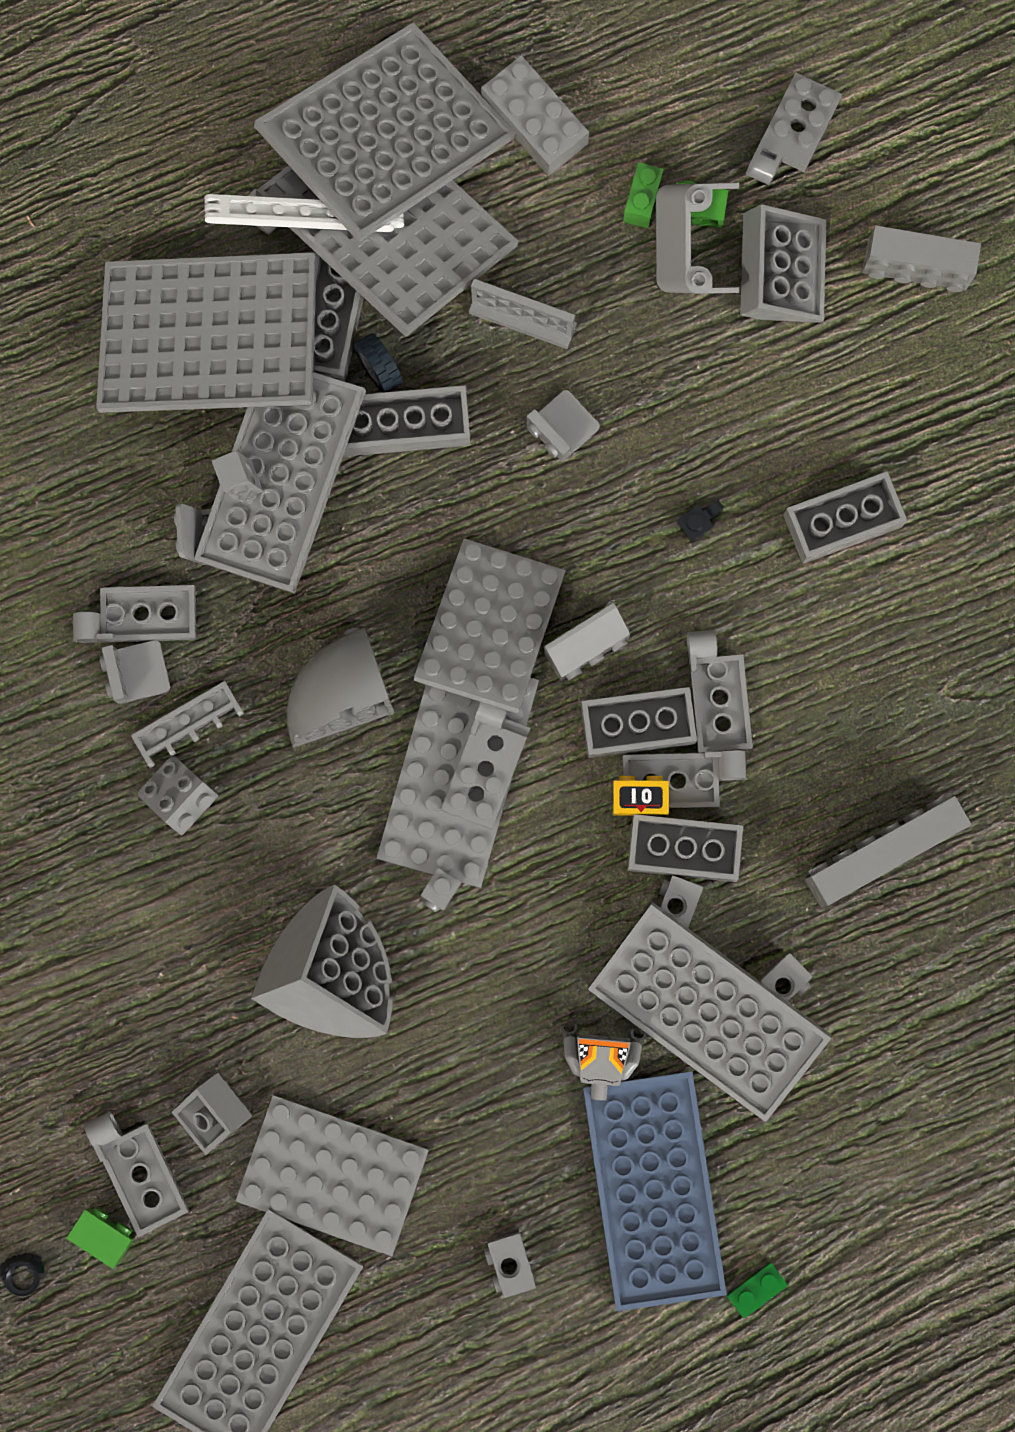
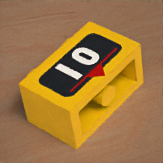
(641, 797)

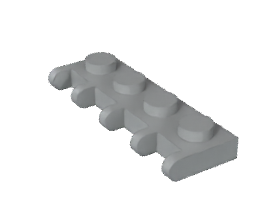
(185, 721)

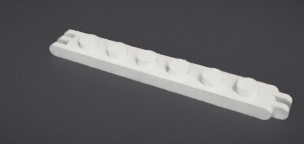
(276, 212)

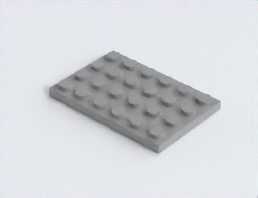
(490, 626)
(332, 1175)

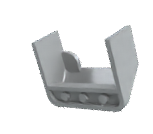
(673, 238)

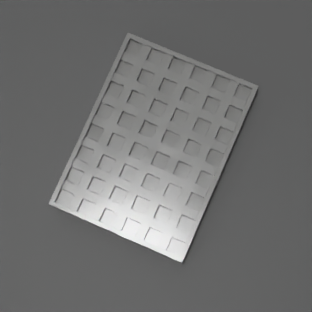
(414, 267)
(207, 333)

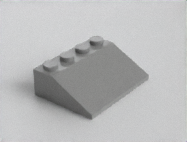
(783, 265)

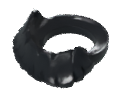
(34, 1264)

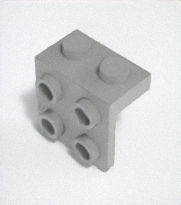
(562, 425)
(190, 527)
(135, 671)
(177, 795)

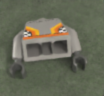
(601, 1058)

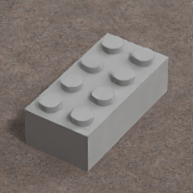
(536, 115)
(921, 258)
(845, 517)
(638, 722)
(685, 848)

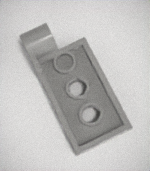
(781, 141)
(117, 615)
(711, 674)
(700, 772)
(121, 1156)

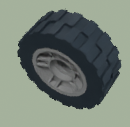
(378, 363)

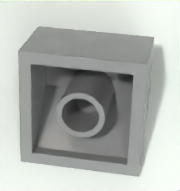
(211, 1113)

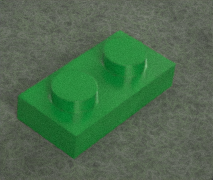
(757, 1290)

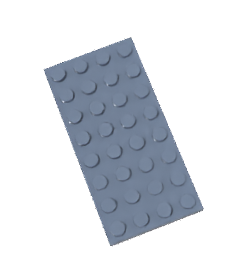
(655, 1192)

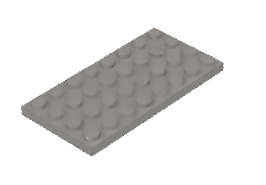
(296, 463)
(416, 828)
(710, 1012)
(259, 1331)

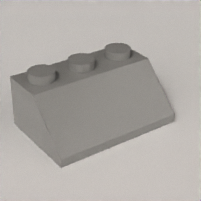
(587, 643)

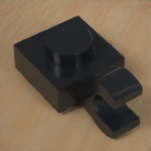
(697, 522)

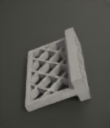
(522, 314)

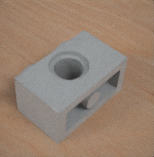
(237, 476)
(685, 892)
(791, 971)
(510, 1247)

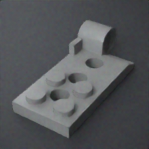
(488, 723)

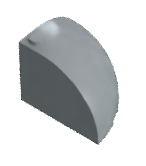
(337, 690)
(329, 970)

